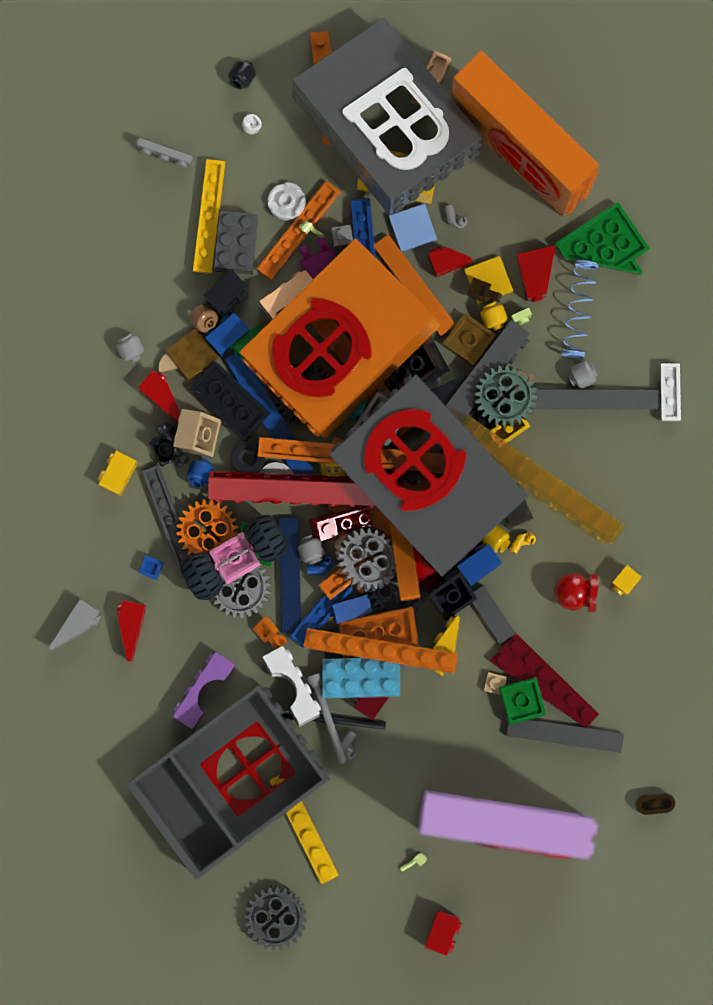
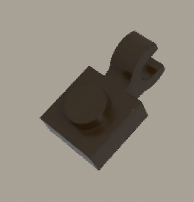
(481, 290)

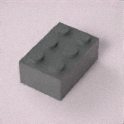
(236, 242)

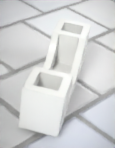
(280, 665)

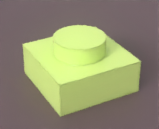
(522, 317)

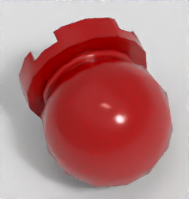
(575, 592)

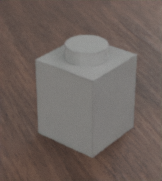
(341, 237)

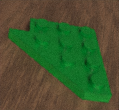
(606, 240)

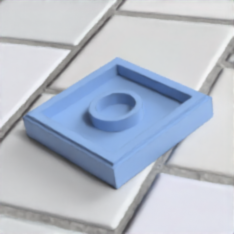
(413, 228)

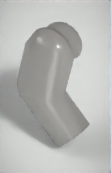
(454, 220)
(347, 745)

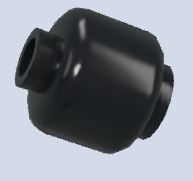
(241, 74)

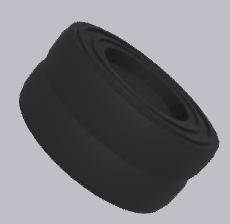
(238, 453)

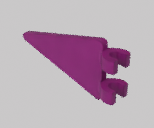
(319, 261)

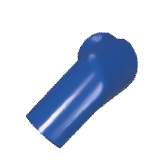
(322, 568)

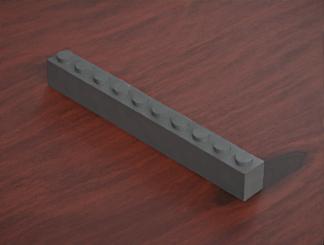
(463, 401)

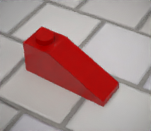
(159, 392)
(130, 622)

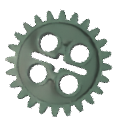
(517, 408)

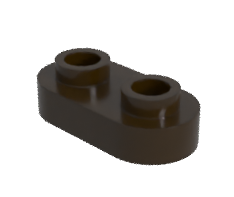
(655, 805)

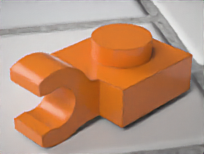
(267, 632)

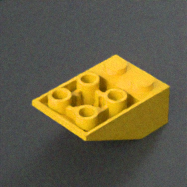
(447, 641)

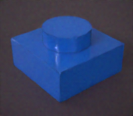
(151, 567)

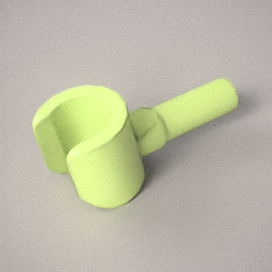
(305, 226)
(420, 859)

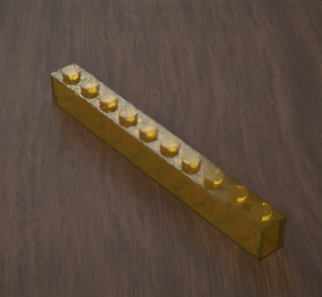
(546, 484)

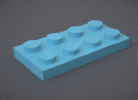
(360, 678)

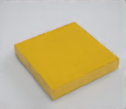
(492, 272)

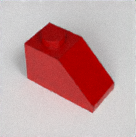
(447, 260)

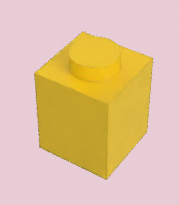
(625, 581)

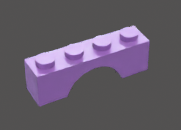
(189, 710)

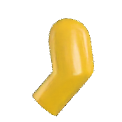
(521, 540)

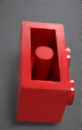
(442, 933)

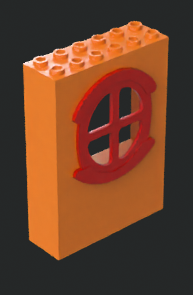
(524, 134)
(384, 331)

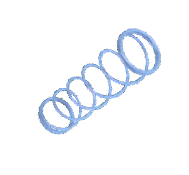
(570, 353)

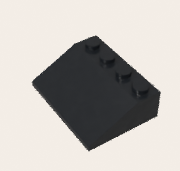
(424, 362)

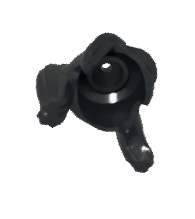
(164, 440)

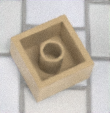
(197, 432)

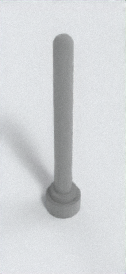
(315, 682)

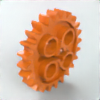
(217, 516)

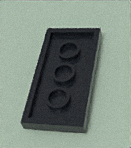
(230, 401)

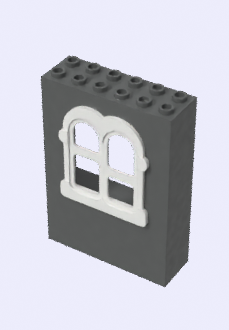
(362, 75)

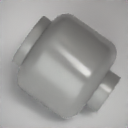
(130, 348)
(583, 374)
(311, 550)

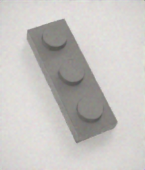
(165, 153)

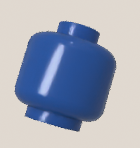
(199, 472)

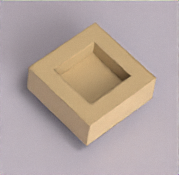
(494, 681)

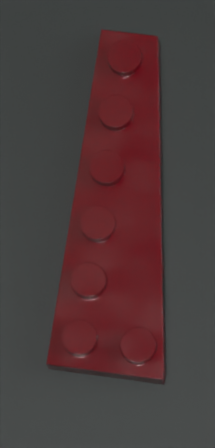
(524, 663)

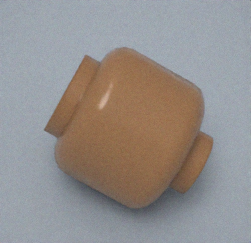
(203, 318)

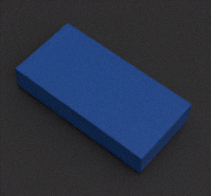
(351, 608)

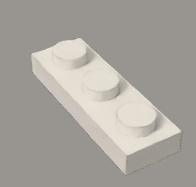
(670, 392)

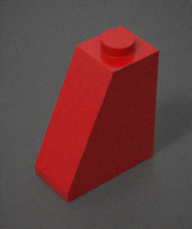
(535, 272)

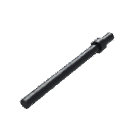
(345, 721)

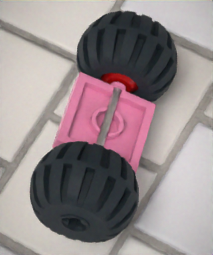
(234, 557)

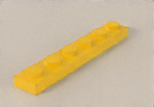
(209, 216)
(310, 840)

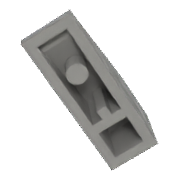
(78, 622)

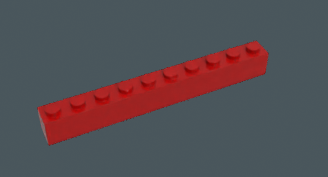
(287, 488)

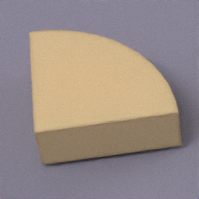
(166, 364)

